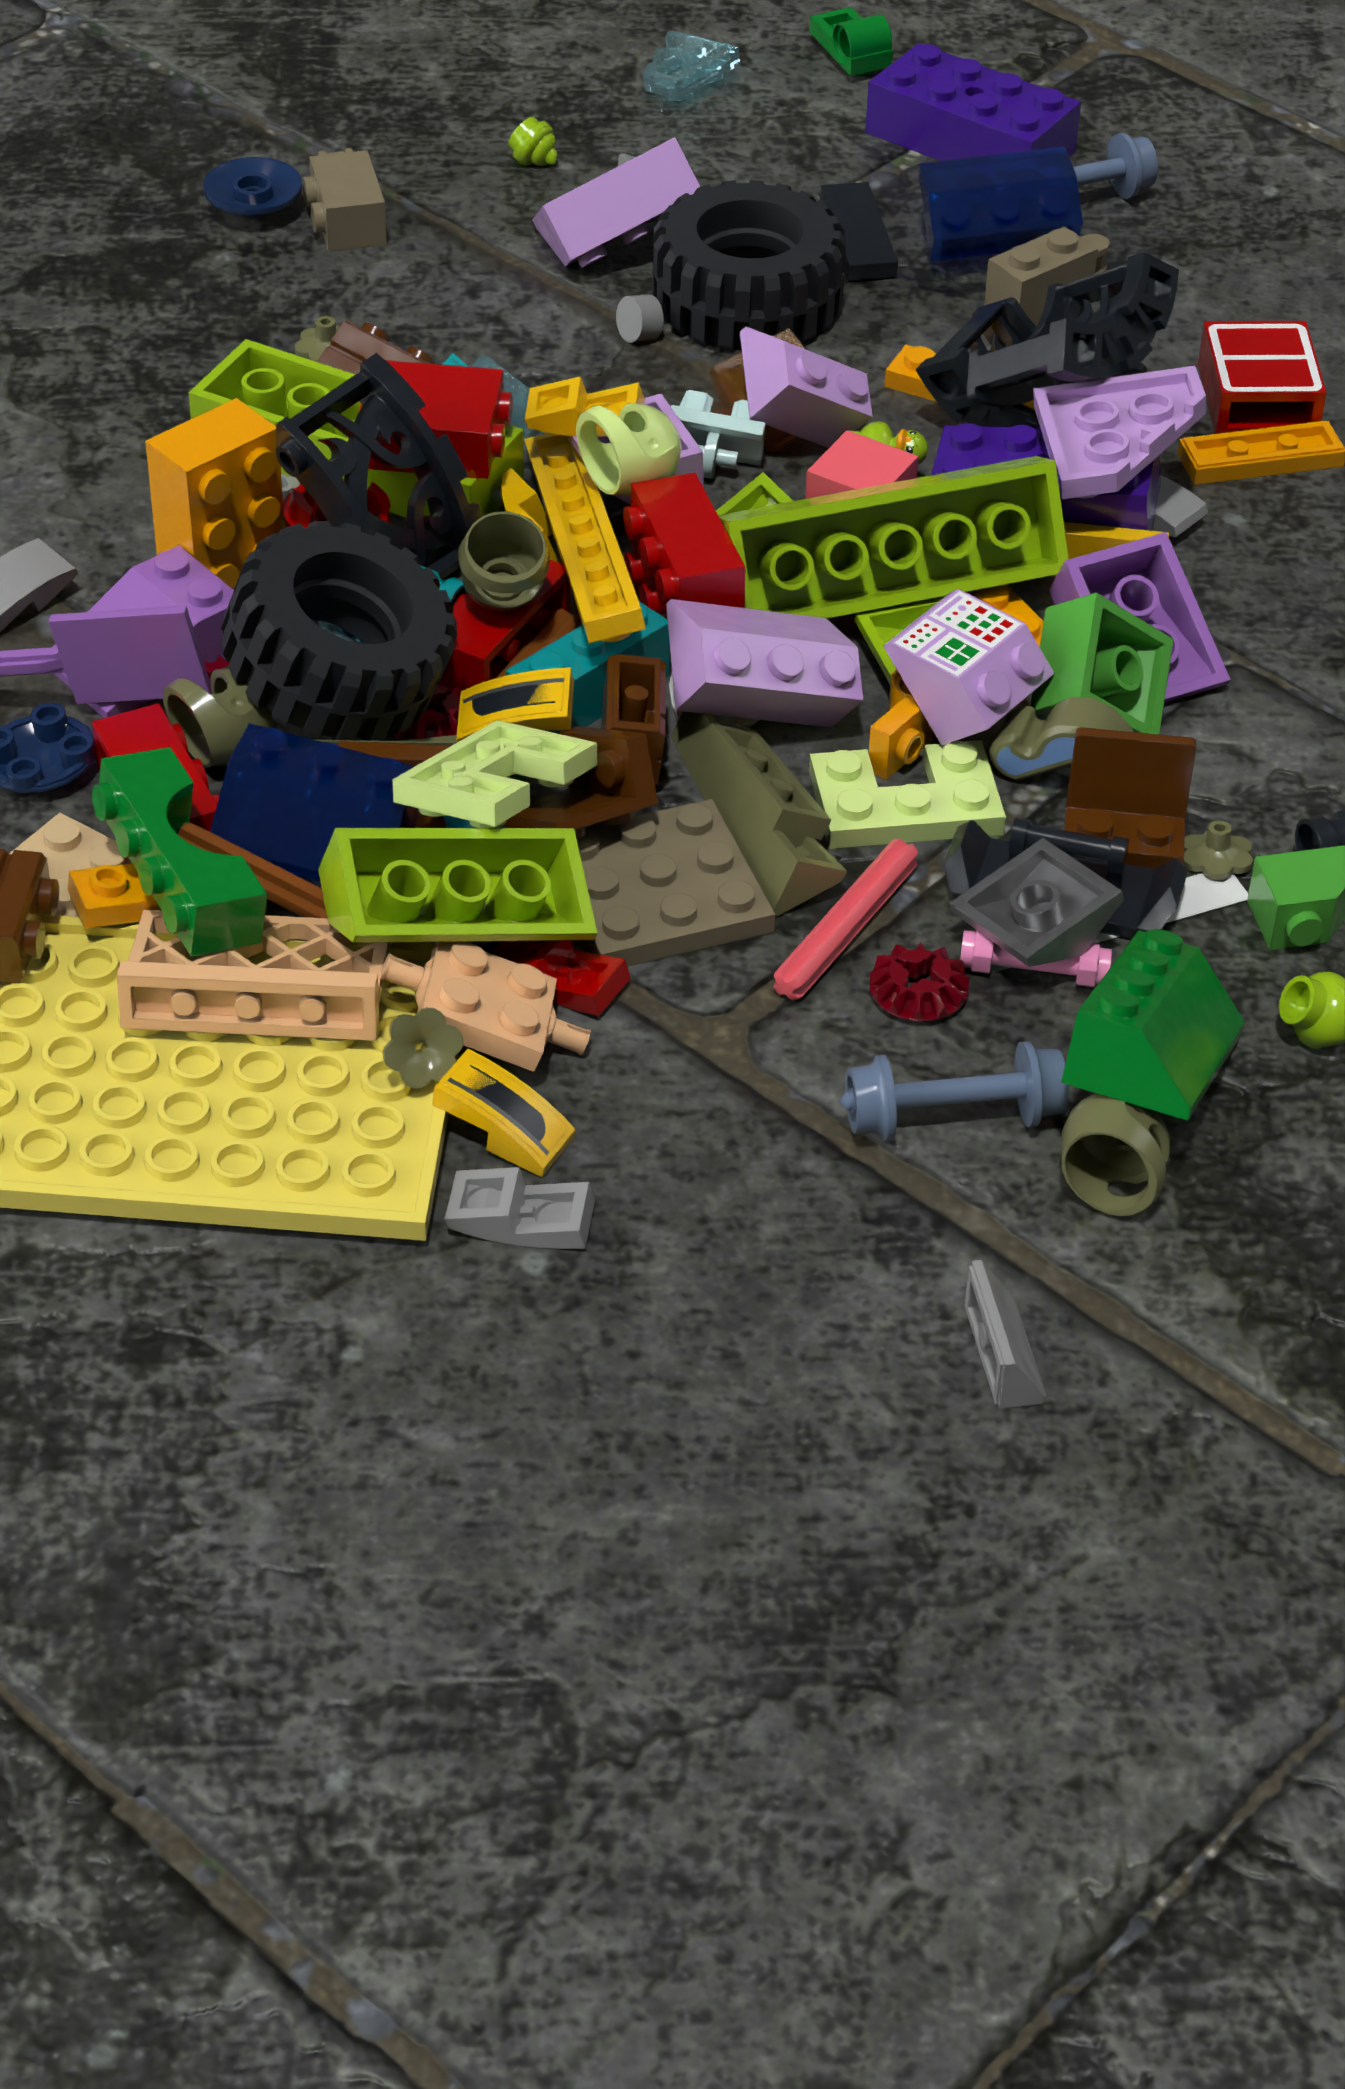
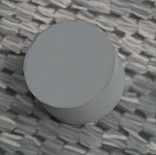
(639, 318)

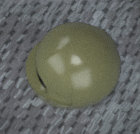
(503, 561)
(219, 715)
(1113, 1143)

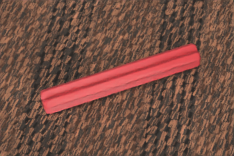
(845, 919)

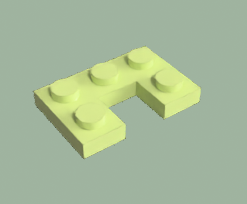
(472, 774)
(869, 815)

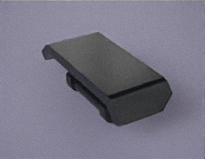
(1148, 893)

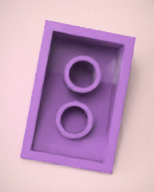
(169, 581)
(1153, 587)

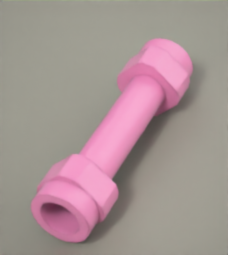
(981, 952)

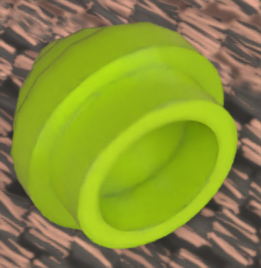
(533, 143)

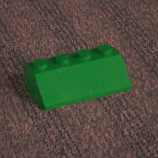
(1154, 1027)

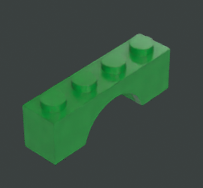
(203, 895)

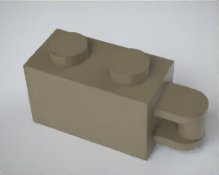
(345, 200)
(1047, 260)

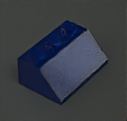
(997, 201)
(293, 791)

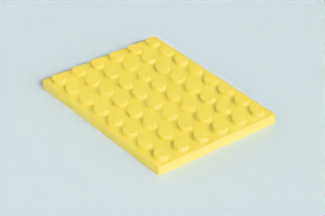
(204, 1119)

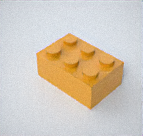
(216, 487)

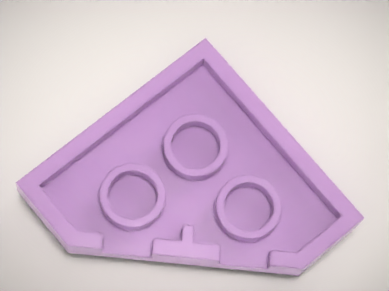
(1115, 426)

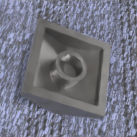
(1040, 905)

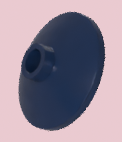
(252, 186)

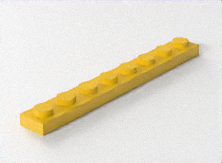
(585, 540)

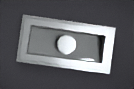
(1001, 1340)

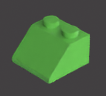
(1106, 657)

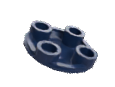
(44, 750)

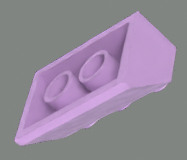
(615, 204)
(761, 664)

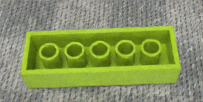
(286, 384)
(902, 540)

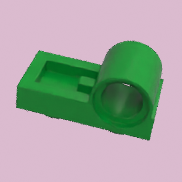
(854, 41)

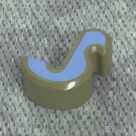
(1036, 746)

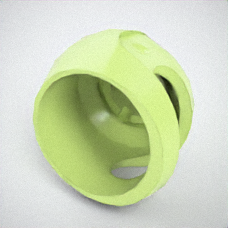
(640, 449)

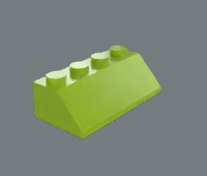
(456, 885)

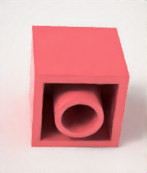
(857, 464)

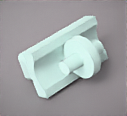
(721, 436)

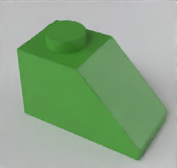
(1298, 896)

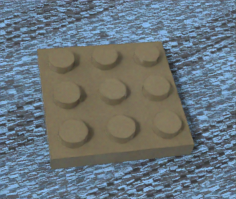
(670, 885)

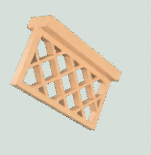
(270, 998)

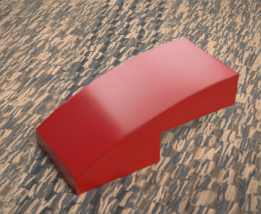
(584, 979)

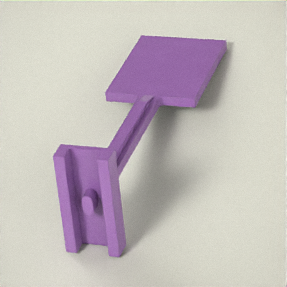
(116, 653)

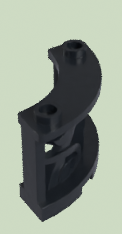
(1074, 340)
(946, 373)
(387, 411)

